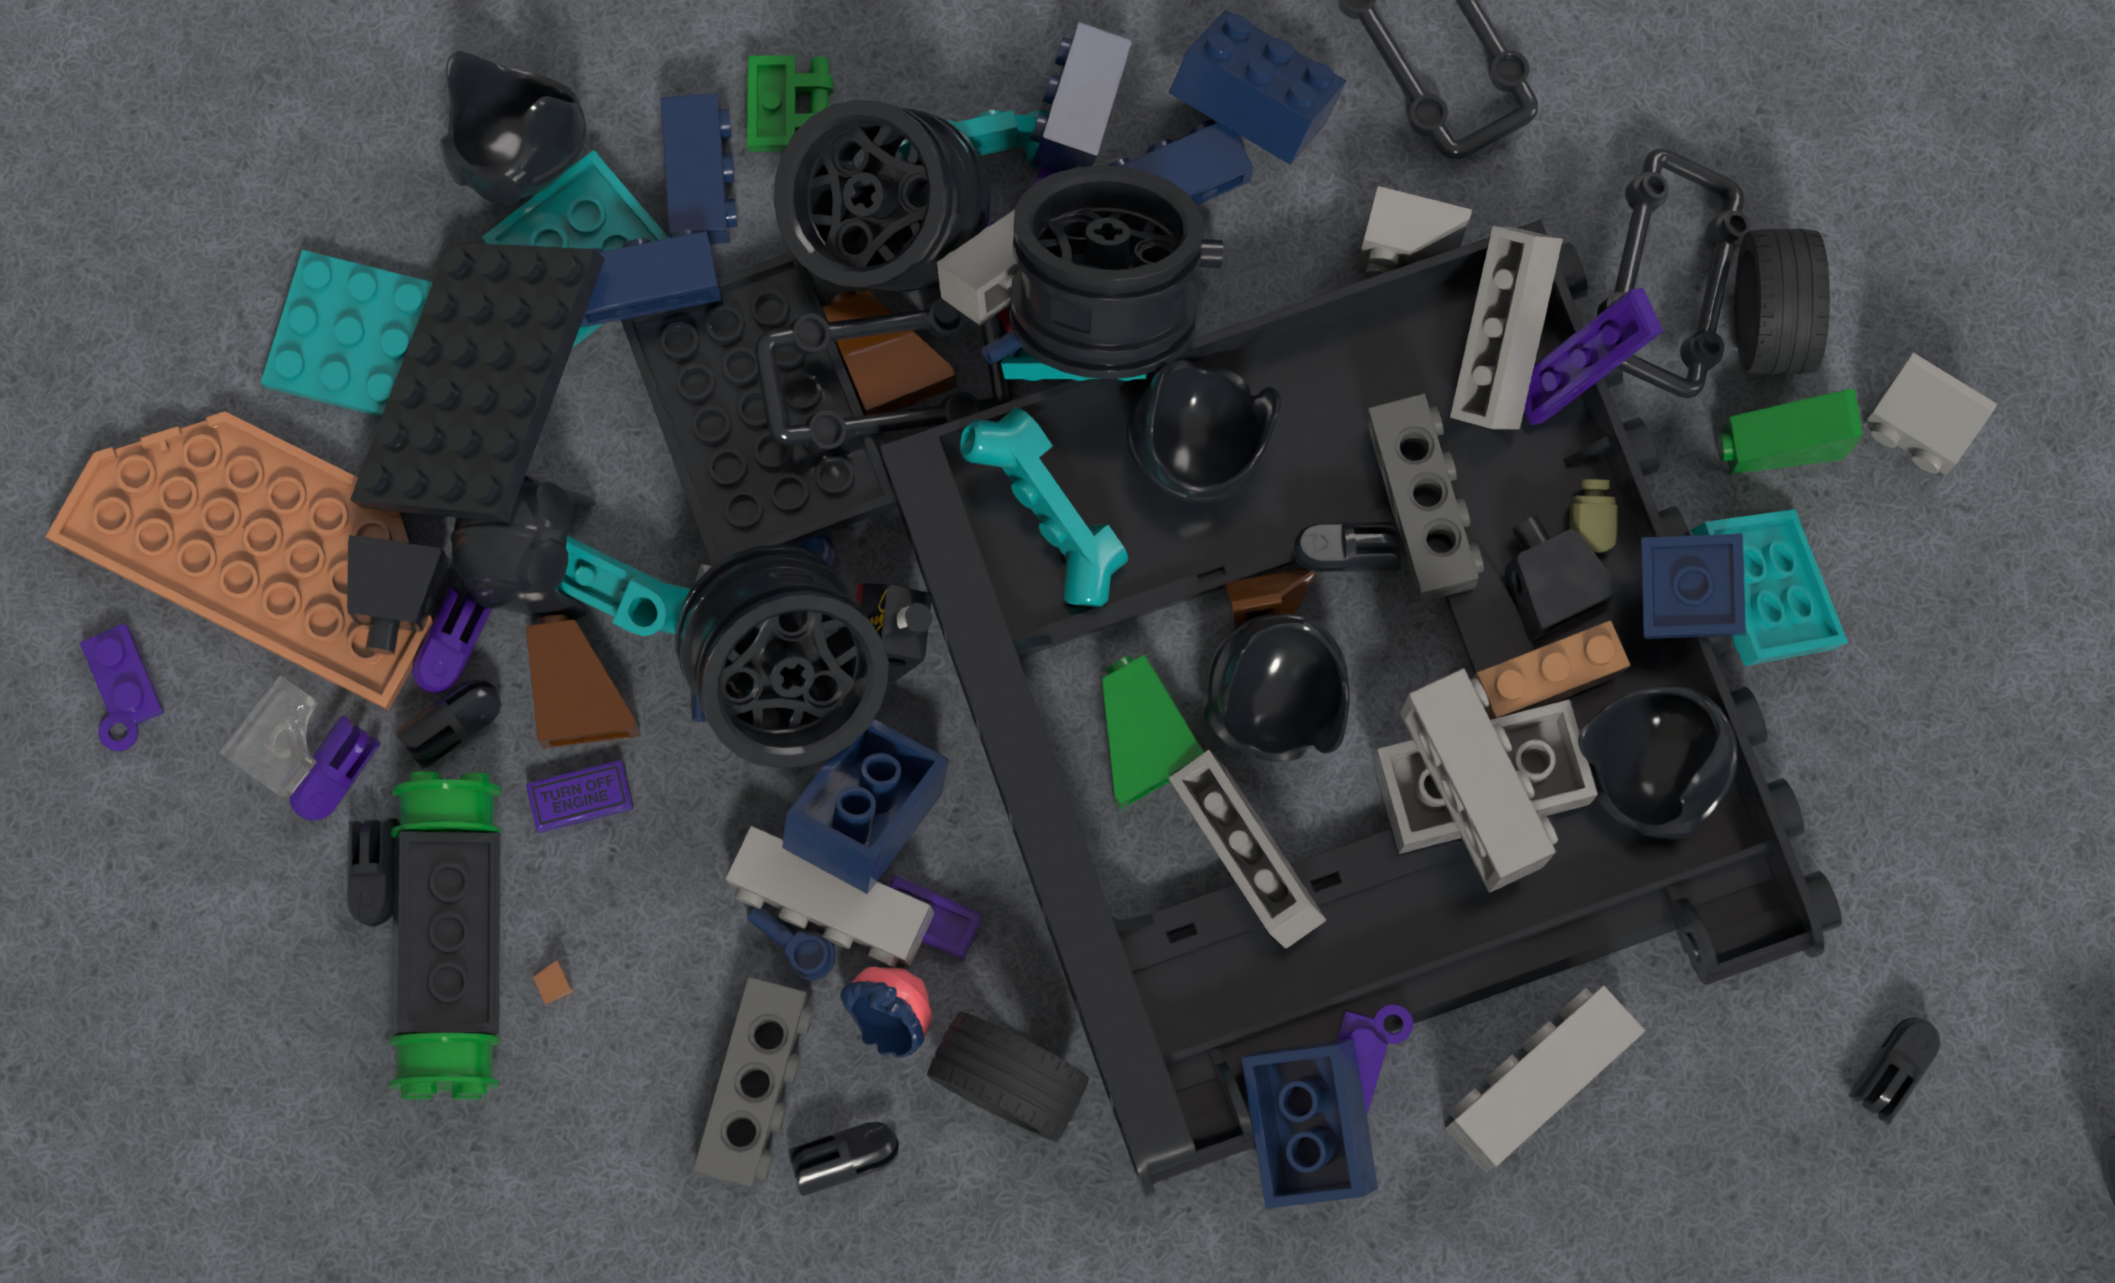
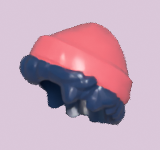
(889, 1009)

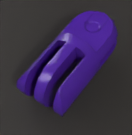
(443, 654)
(338, 765)

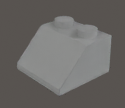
(1409, 230)
(1929, 415)

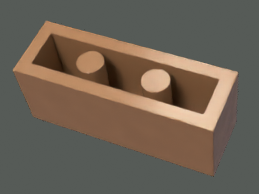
(1554, 671)

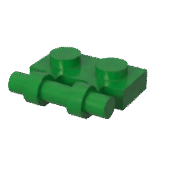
(773, 98)

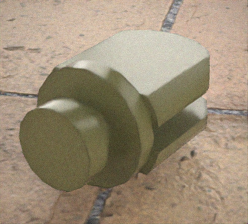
(1595, 515)

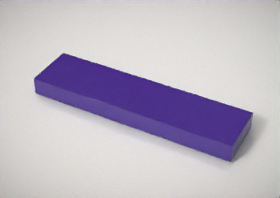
(1591, 354)

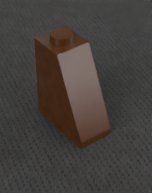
(887, 368)
(572, 689)

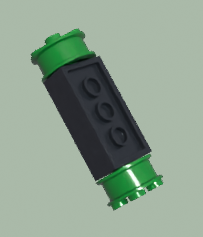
(445, 936)

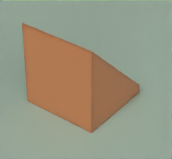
(552, 983)

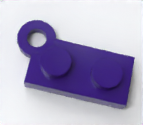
(122, 684)
(1372, 1042)

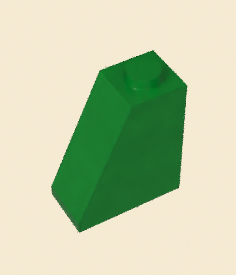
(1792, 433)
(1143, 731)

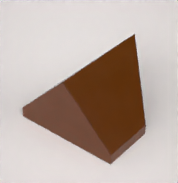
(1267, 594)

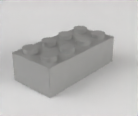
(1542, 746)
(1478, 779)
(1545, 1079)

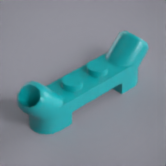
(1089, 550)
(627, 594)

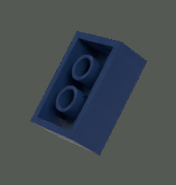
(1257, 86)
(865, 805)
(1310, 1123)

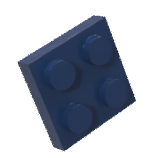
(1693, 586)

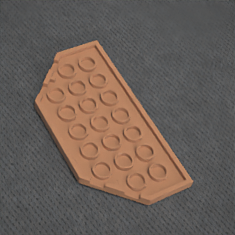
(243, 540)

